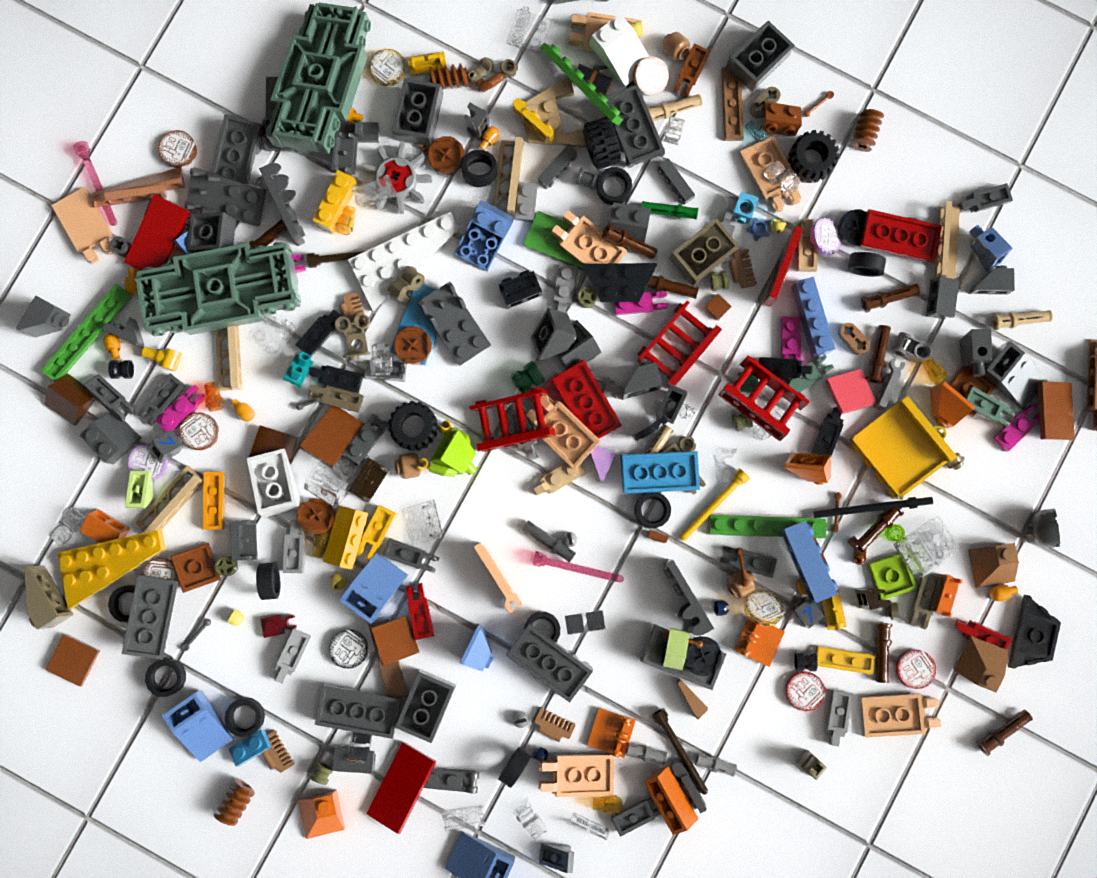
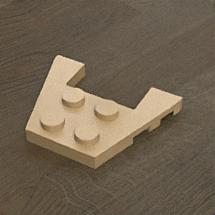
(546, 107)

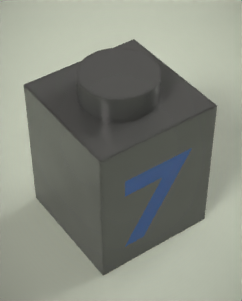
(166, 446)
(806, 612)

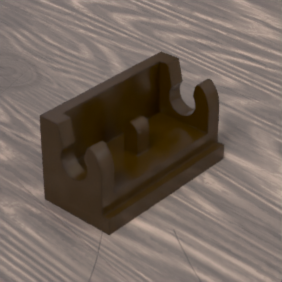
(368, 480)
(869, 599)

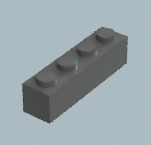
(556, 168)
(676, 181)

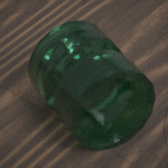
(529, 376)

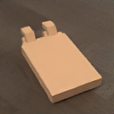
(590, 24)
(760, 157)
(83, 223)
(586, 243)
(572, 438)
(498, 577)
(897, 715)
(579, 775)

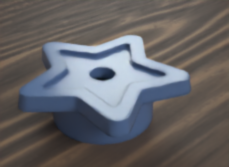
(763, 225)

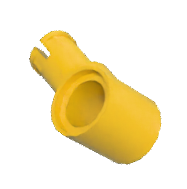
(166, 358)

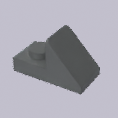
(129, 333)
(672, 403)
(557, 857)

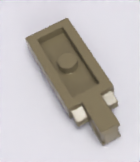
(336, 397)

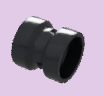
(121, 369)
(805, 661)

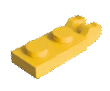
(533, 120)
(376, 530)

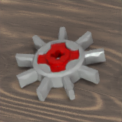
(406, 173)

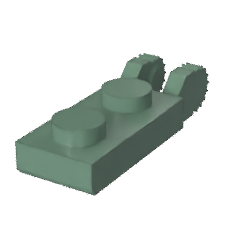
(808, 379)
(988, 406)

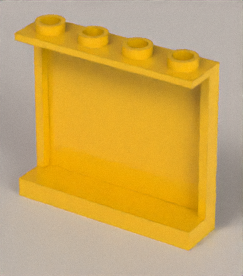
(902, 448)

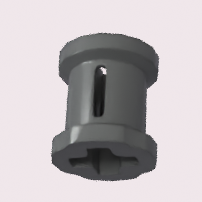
(586, 178)
(120, 246)

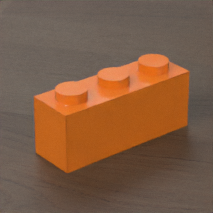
(671, 800)

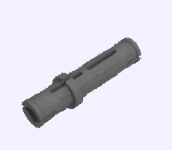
(549, 541)

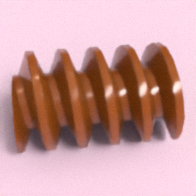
(449, 76)
(867, 129)
(236, 803)

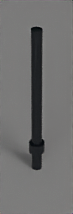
(911, 502)

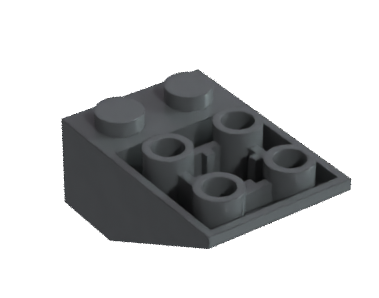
(1014, 374)

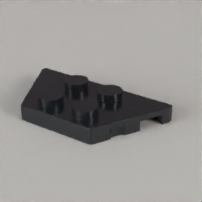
(620, 280)
(1034, 635)

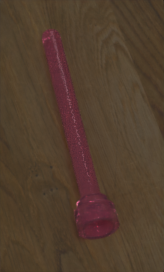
(83, 150)
(541, 560)

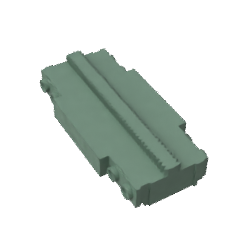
(319, 78)
(218, 289)

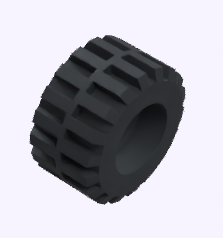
(602, 143)
(819, 143)
(401, 414)

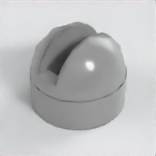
(565, 539)
(520, 715)

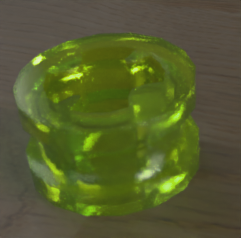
(900, 535)

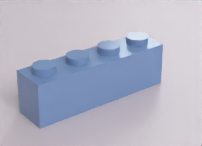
(813, 317)
(809, 563)

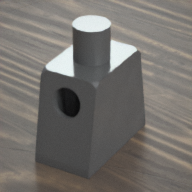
(976, 350)

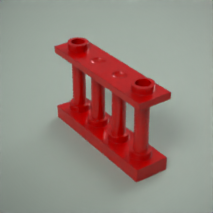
(697, 347)
(755, 413)
(524, 435)

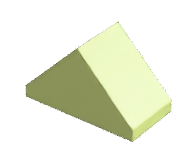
(139, 490)
(676, 649)

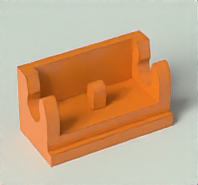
(103, 527)
(947, 595)

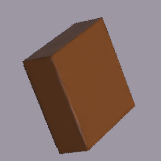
(717, 307)
(657, 536)

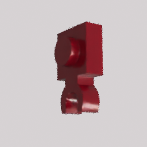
(275, 625)

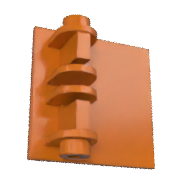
(759, 642)
(611, 732)

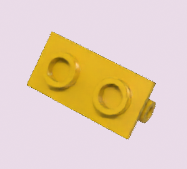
(421, 63)
(834, 612)

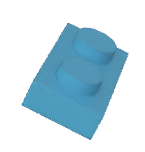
(249, 748)

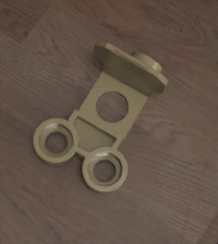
(352, 332)

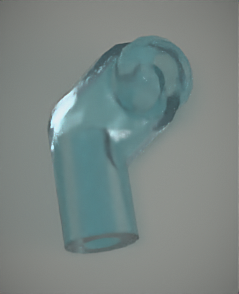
(757, 134)

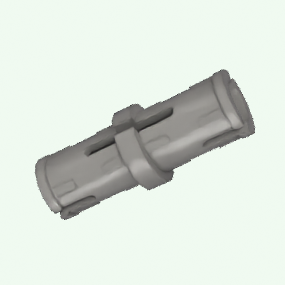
(646, 753)
(716, 764)

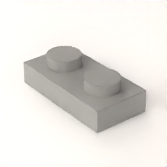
(526, 202)

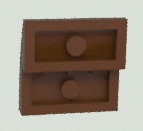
(272, 440)

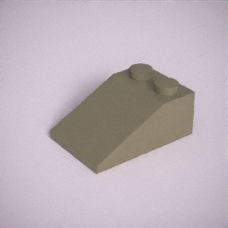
(704, 252)
(43, 599)

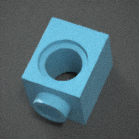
(748, 201)

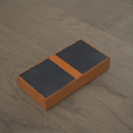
(600, 80)

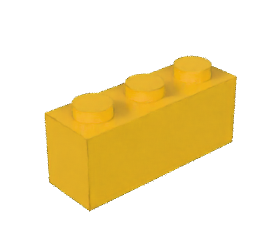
(334, 201)
(345, 537)

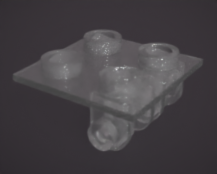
(529, 30)
(272, 334)
(422, 522)

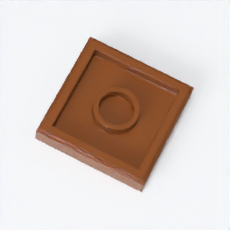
(965, 378)
(195, 567)
(394, 640)
(72, 660)

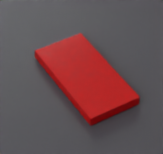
(156, 234)
(900, 236)
(783, 266)
(586, 399)
(401, 787)

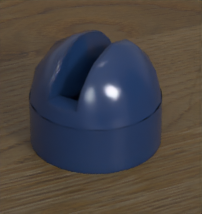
(720, 607)
(540, 754)

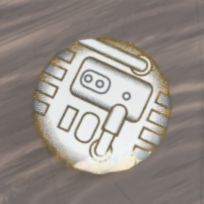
(387, 67)
(763, 608)

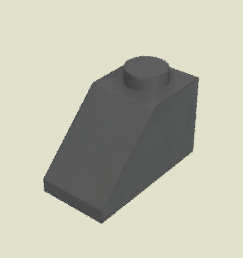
(996, 282)

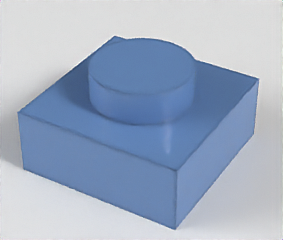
(182, 242)

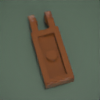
(692, 68)

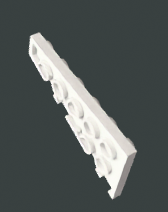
(387, 261)

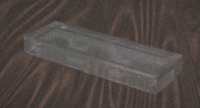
(472, 201)

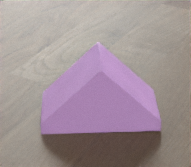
(602, 461)

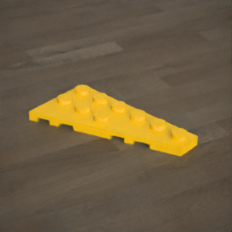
(99, 565)

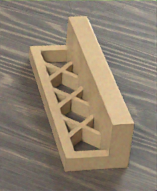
(515, 175)
(948, 243)
(234, 359)
(174, 504)

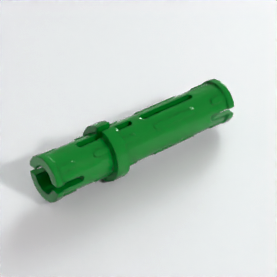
(672, 210)

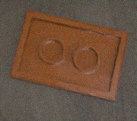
(1055, 411)
(331, 436)

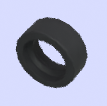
(479, 156)
(621, 173)
(866, 264)
(650, 524)
(268, 581)
(114, 600)
(545, 615)
(150, 677)
(229, 714)
(514, 767)

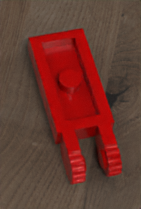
(420, 614)

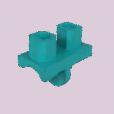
(298, 369)

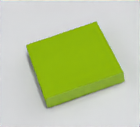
(892, 576)

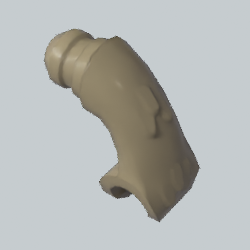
(485, 66)

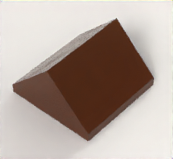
(68, 399)

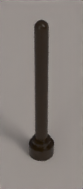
(315, 260)
(661, 718)

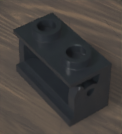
(520, 289)

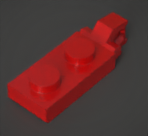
(982, 632)

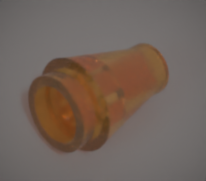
(213, 398)

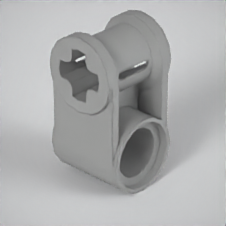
(907, 347)

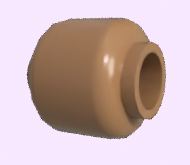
(676, 46)
(406, 465)
(735, 587)

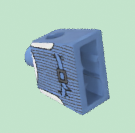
(989, 247)

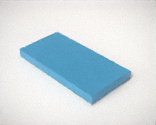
(415, 317)
(660, 472)

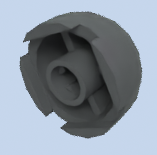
(1045, 528)

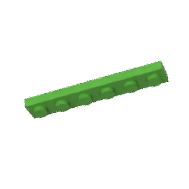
(587, 88)
(86, 333)
(761, 526)

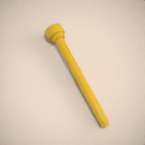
(739, 478)

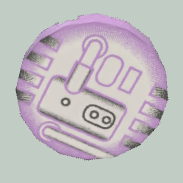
(825, 236)
(143, 460)

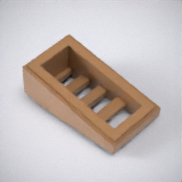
(695, 704)

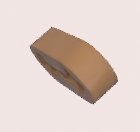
(857, 335)

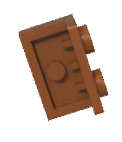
(781, 118)

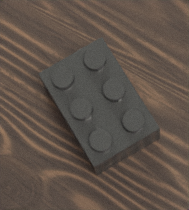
(760, 56)
(417, 112)
(425, 706)

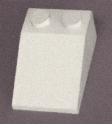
(618, 48)
(273, 483)

